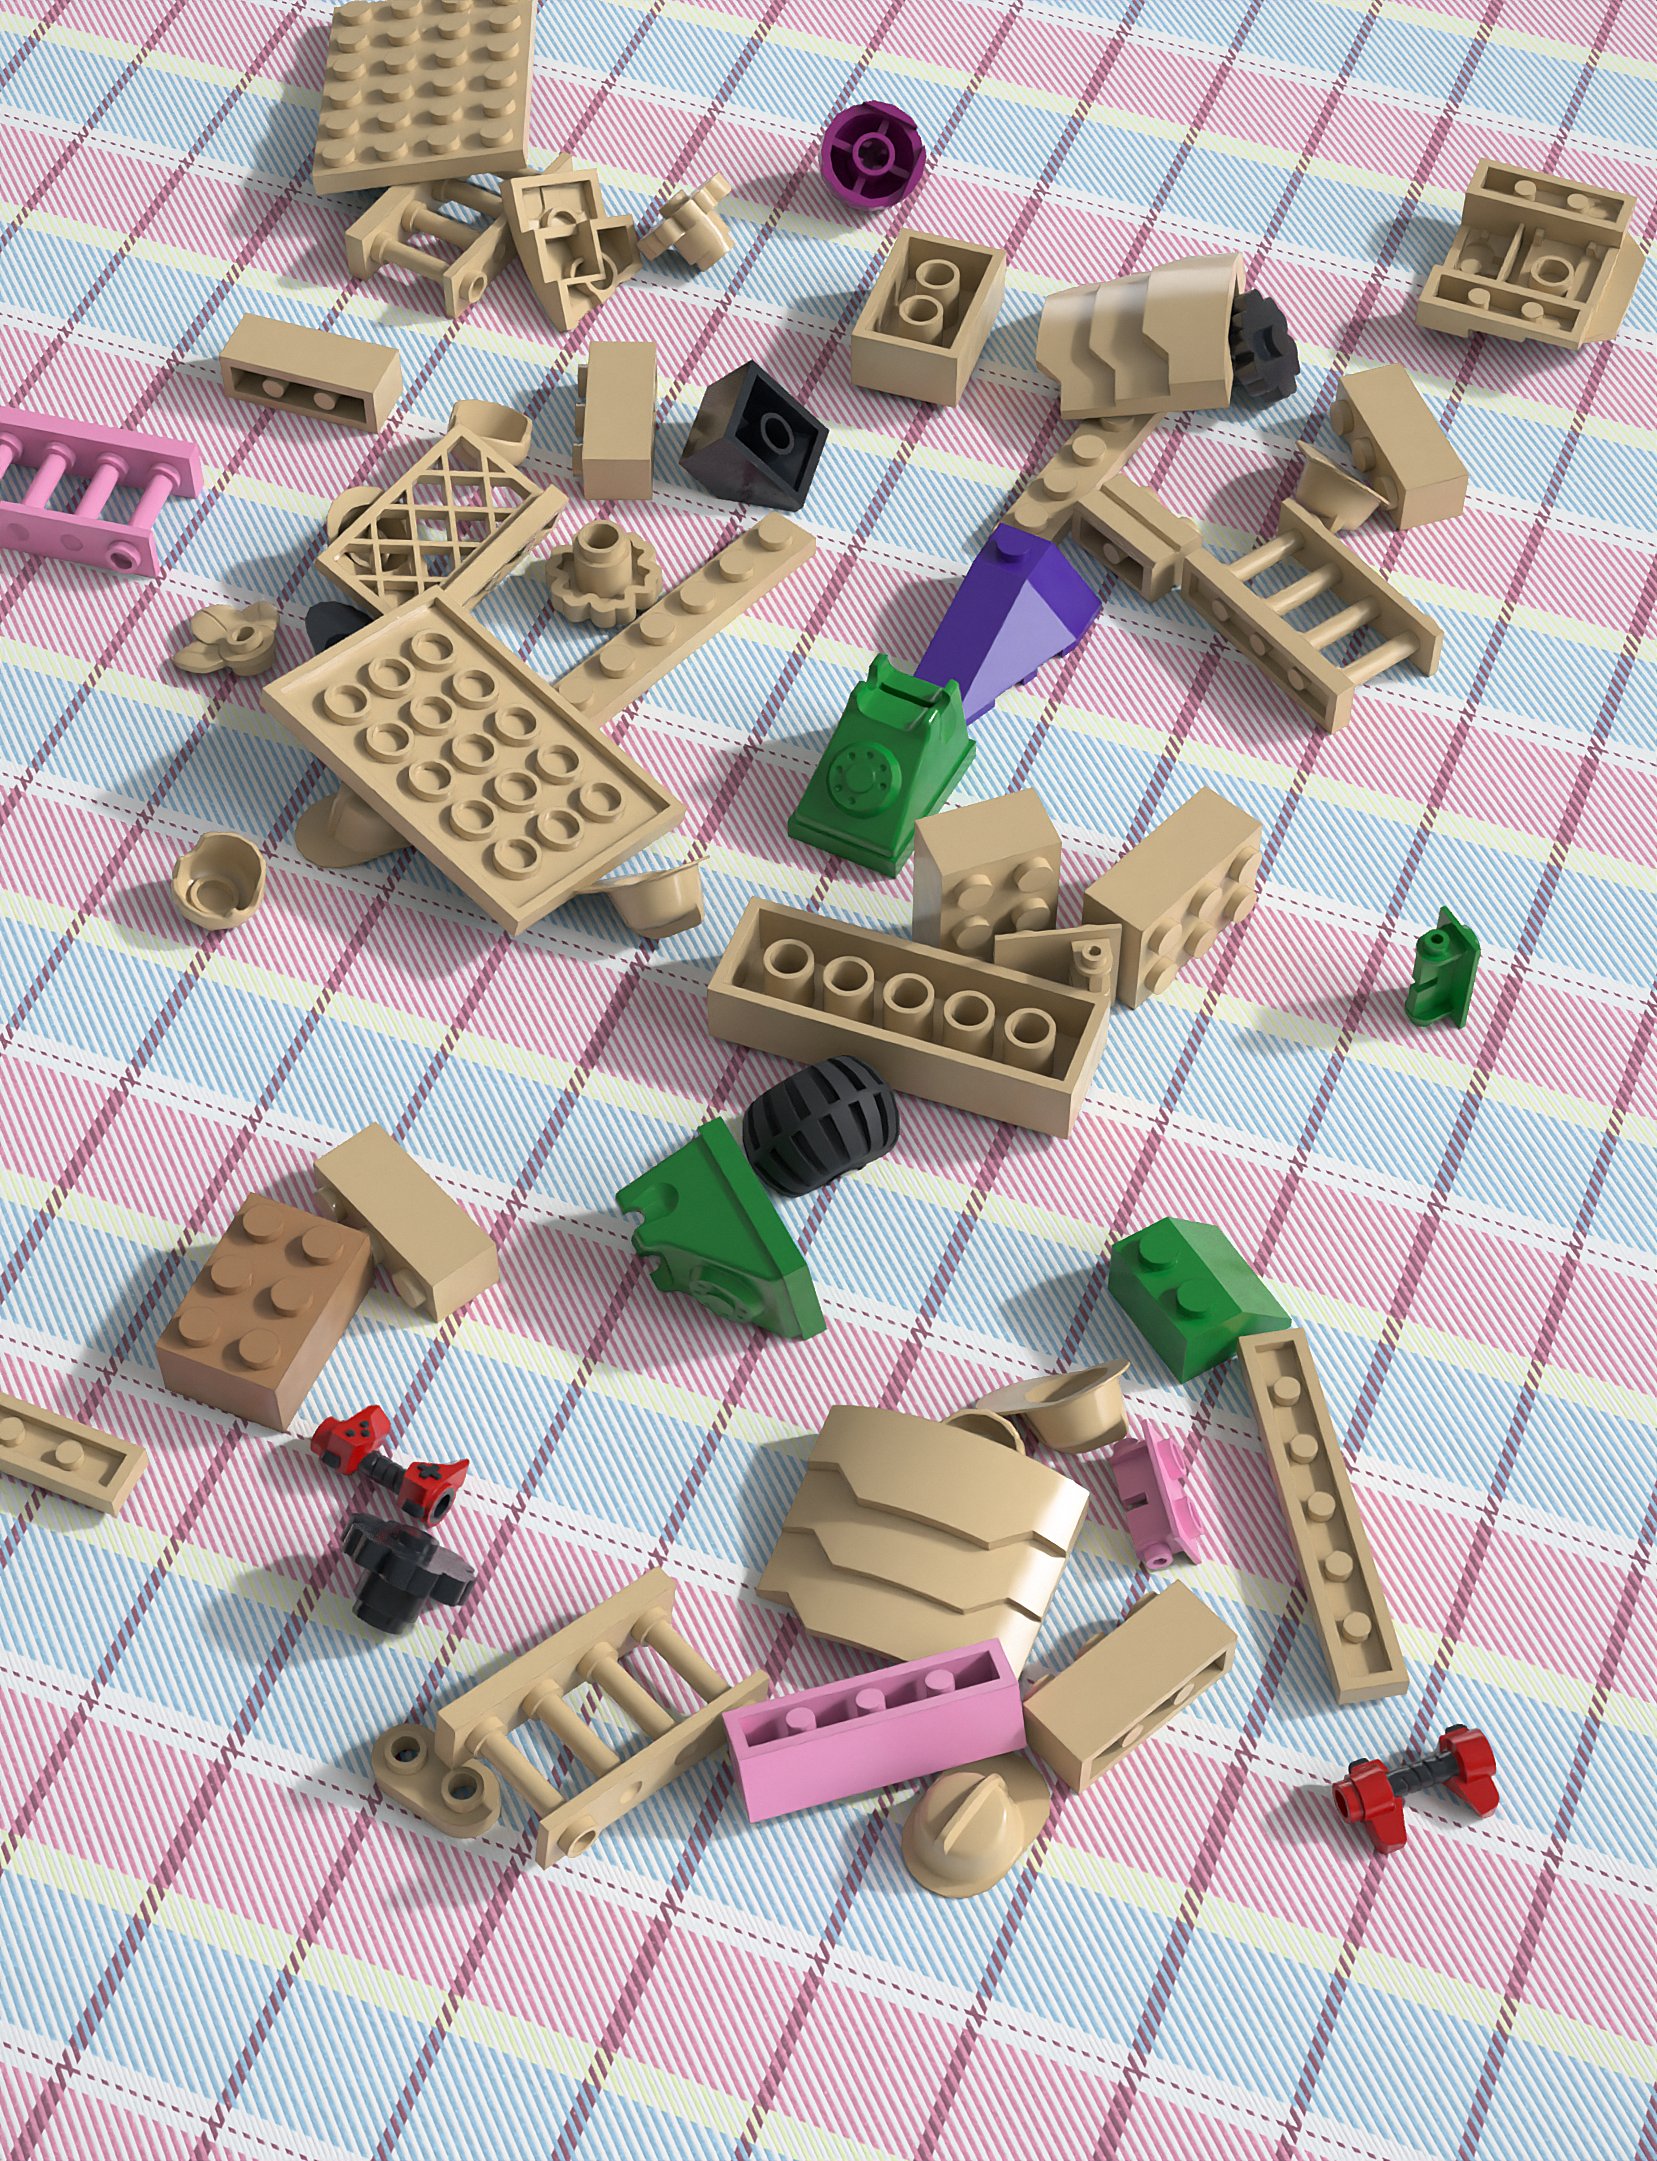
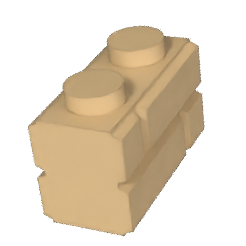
(1135, 535)

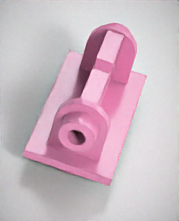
(1168, 1520)

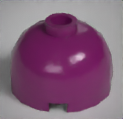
(871, 156)

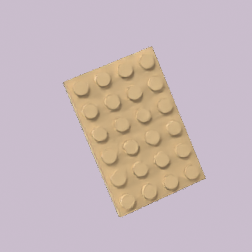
(424, 92)
(473, 758)

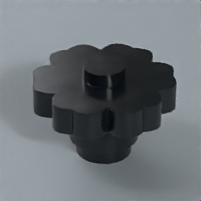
(1260, 348)
(401, 1571)

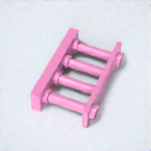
(106, 457)

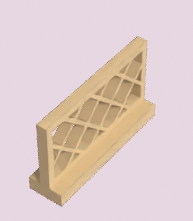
(486, 562)

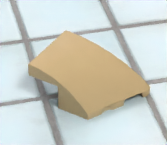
(568, 242)

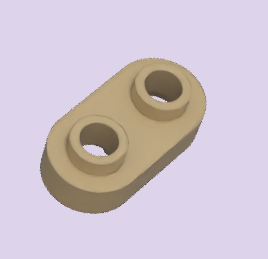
(427, 1783)

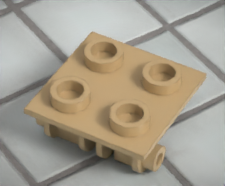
(1071, 956)

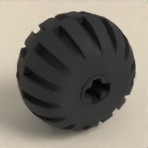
(820, 1125)

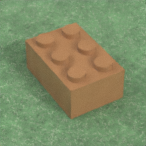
(266, 1312)

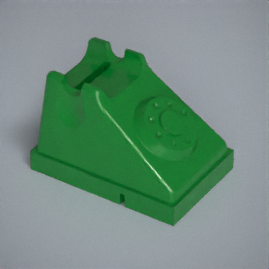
(883, 768)
(722, 1237)

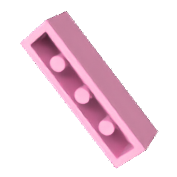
(875, 1730)

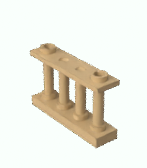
(411, 208)
(1292, 656)
(589, 1652)

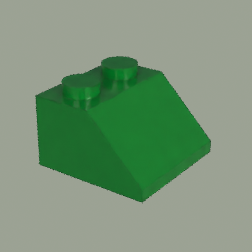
(1190, 1294)

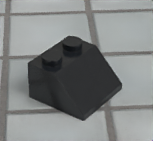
(754, 442)

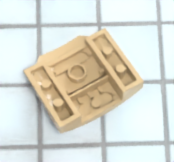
(1535, 260)
(1143, 339)
(922, 1539)

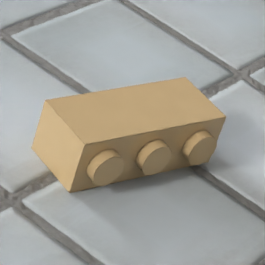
(311, 373)
(617, 420)
(1399, 446)
(412, 1223)
(1127, 1684)

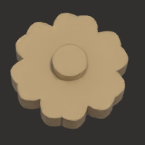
(692, 226)
(603, 575)

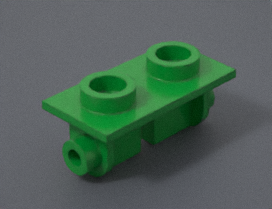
(1443, 973)

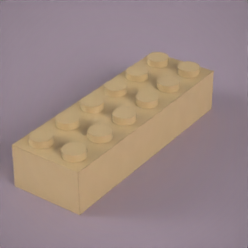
(911, 1012)

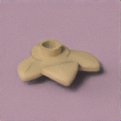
(231, 639)

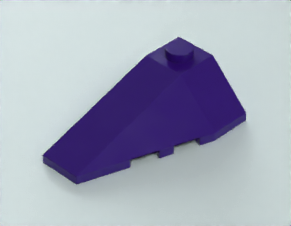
(1008, 619)

